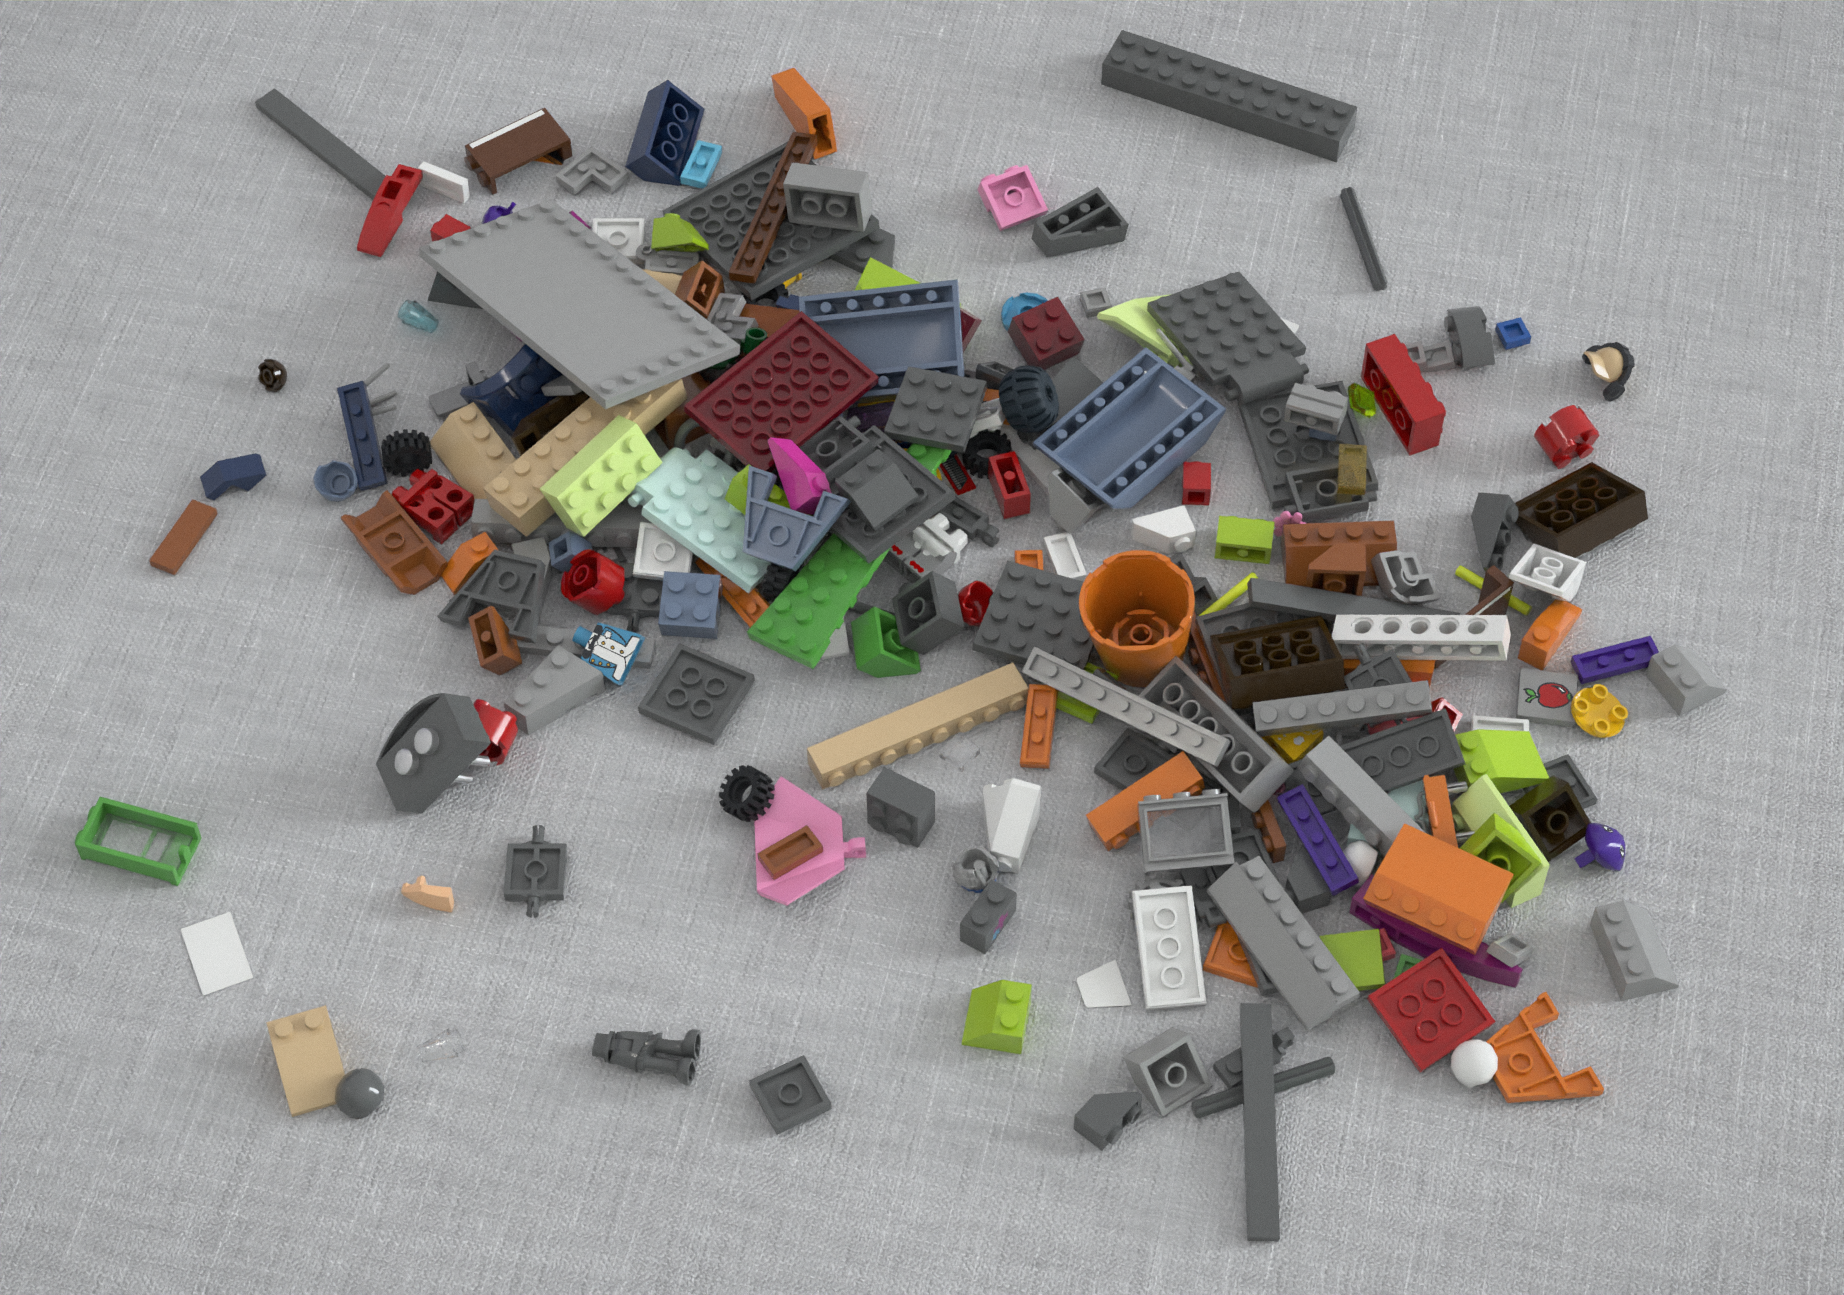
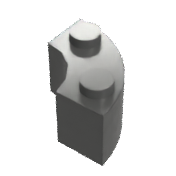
(1468, 332)

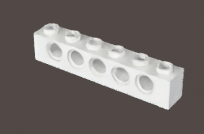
(1424, 636)

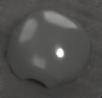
(359, 1093)

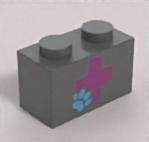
(988, 916)

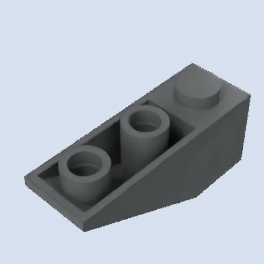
(1492, 524)

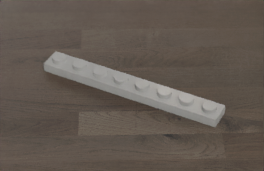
(1126, 707)

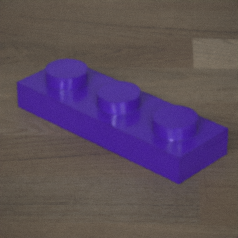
(1614, 660)

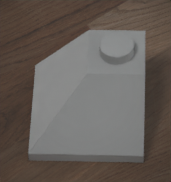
(1070, 501)

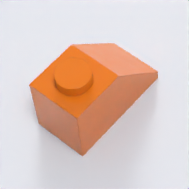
(466, 561)

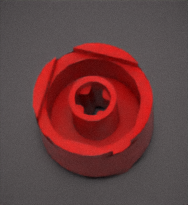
(1567, 436)
(593, 582)
(500, 728)

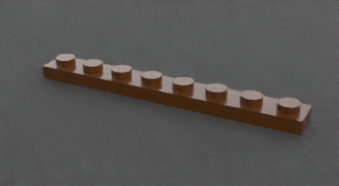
(770, 211)

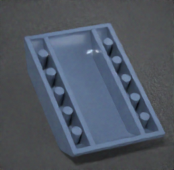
(894, 330)
(1132, 430)

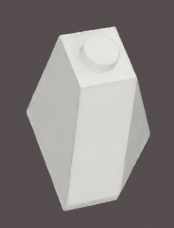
(1010, 820)

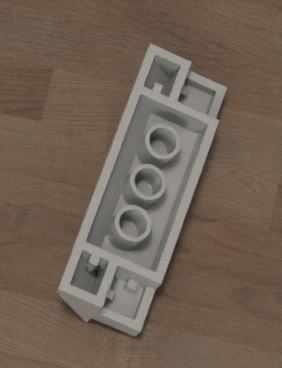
(1282, 942)

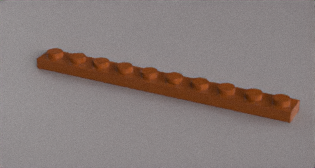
(1264, 817)

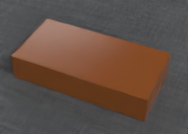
(790, 852)

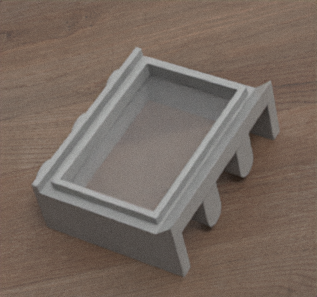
(1185, 831)

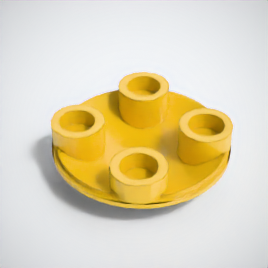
(1598, 711)

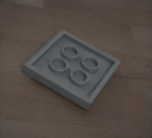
(935, 409)
(696, 694)

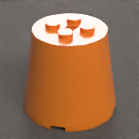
(1137, 614)

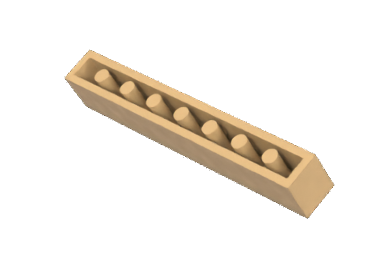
(917, 726)

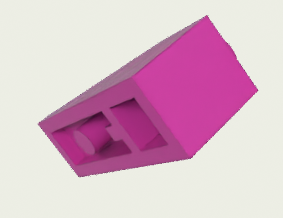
(799, 475)

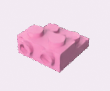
(1012, 197)

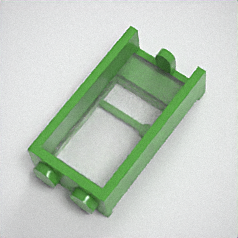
(138, 840)

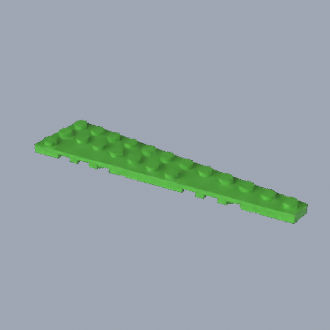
(825, 588)

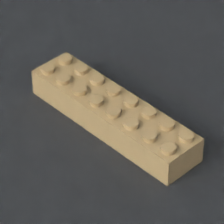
(516, 490)

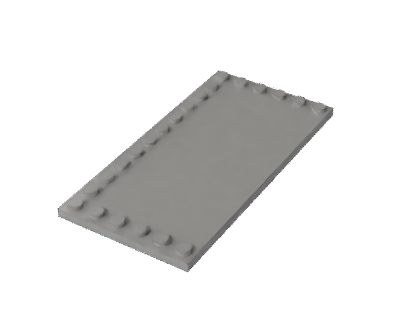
(579, 303)

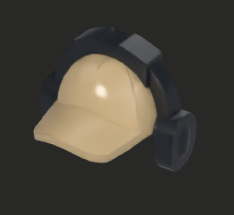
(1611, 363)

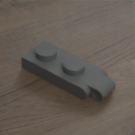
(1203, 904)

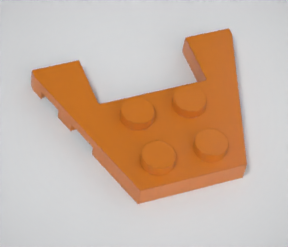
(1524, 1065)

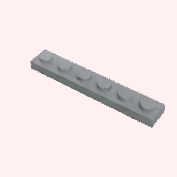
(550, 637)

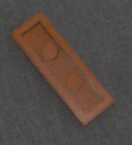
(183, 537)

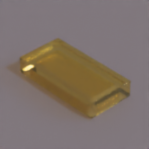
(1352, 469)

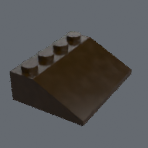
(1581, 511)
(1278, 661)

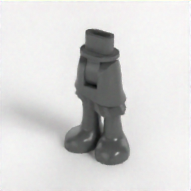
(638, 1049)

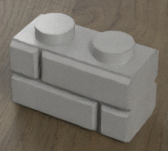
(1316, 408)

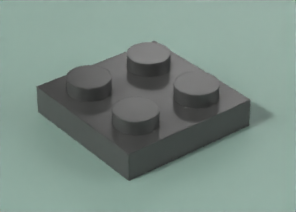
(790, 1094)

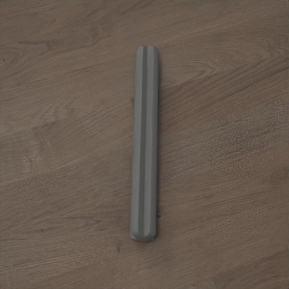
(1363, 238)
(1282, 1081)

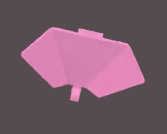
(788, 813)

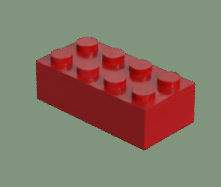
(1403, 394)

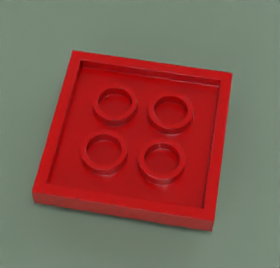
(1430, 1010)

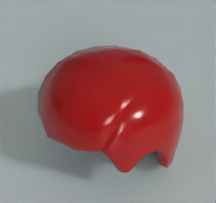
(974, 602)

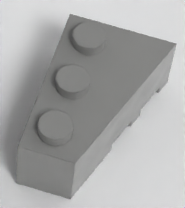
(553, 688)

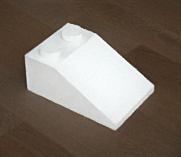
(1549, 572)

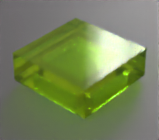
(1361, 400)

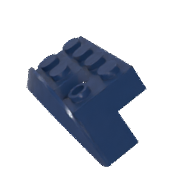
(525, 377)

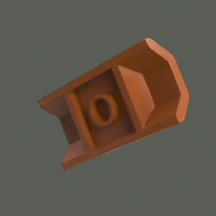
(397, 545)

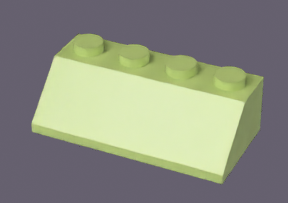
(1474, 808)

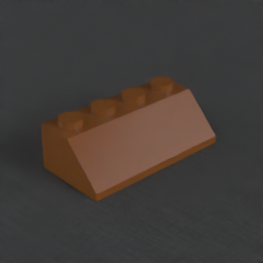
(1308, 541)

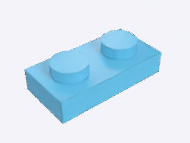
(701, 164)

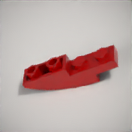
(387, 208)

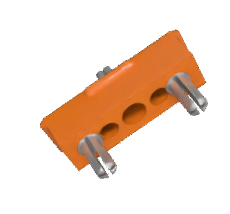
(1439, 809)

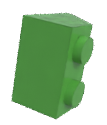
(879, 646)

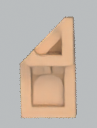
(428, 895)

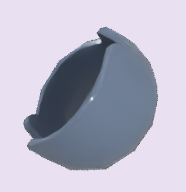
(335, 481)

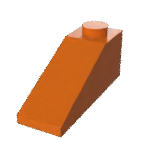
(1548, 633)

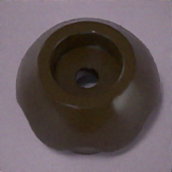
(272, 375)

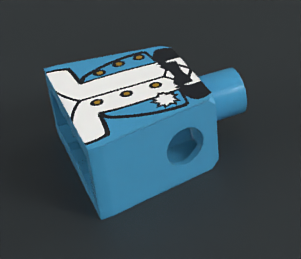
(609, 650)

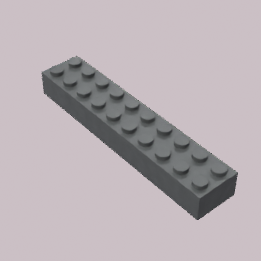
(1229, 95)

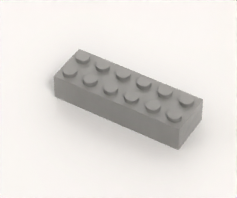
(1249, 766)

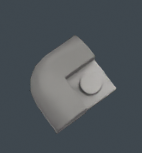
(1403, 578)

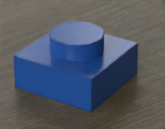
(1513, 333)

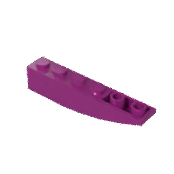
(1424, 944)

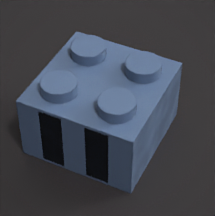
(690, 605)

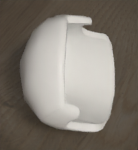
(1361, 858)
(1474, 1063)

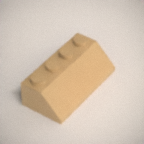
(471, 449)

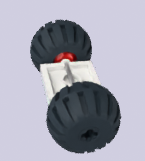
(1026, 402)

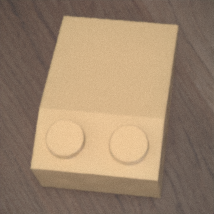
(307, 1059)

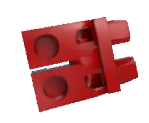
(435, 503)

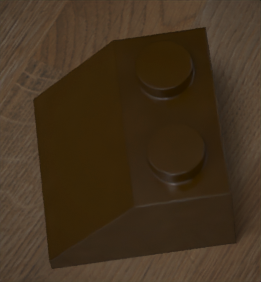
(1552, 816)

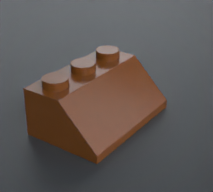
(1339, 569)

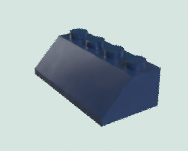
(664, 135)

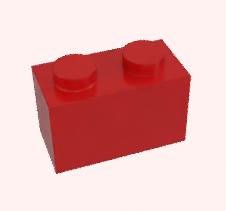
(1009, 485)

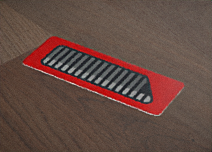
(957, 475)

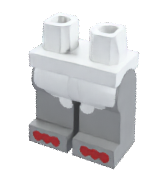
(927, 549)

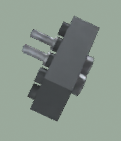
(432, 750)

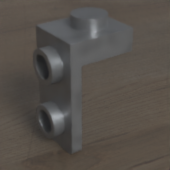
(450, 399)

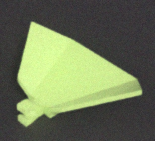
(1137, 323)

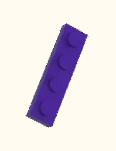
(1318, 840)

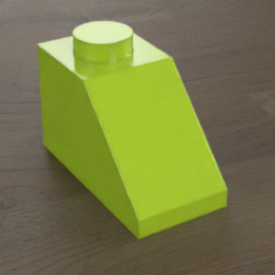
(676, 234)

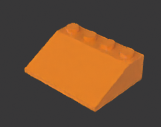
(1438, 888)

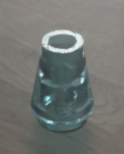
(417, 316)

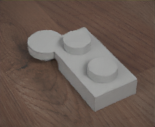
(666, 261)

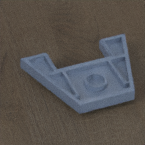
(782, 533)

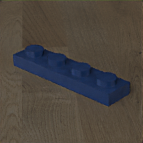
(362, 435)

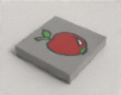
(1546, 697)

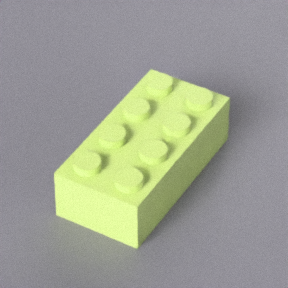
(601, 475)

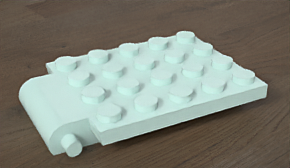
(690, 506)

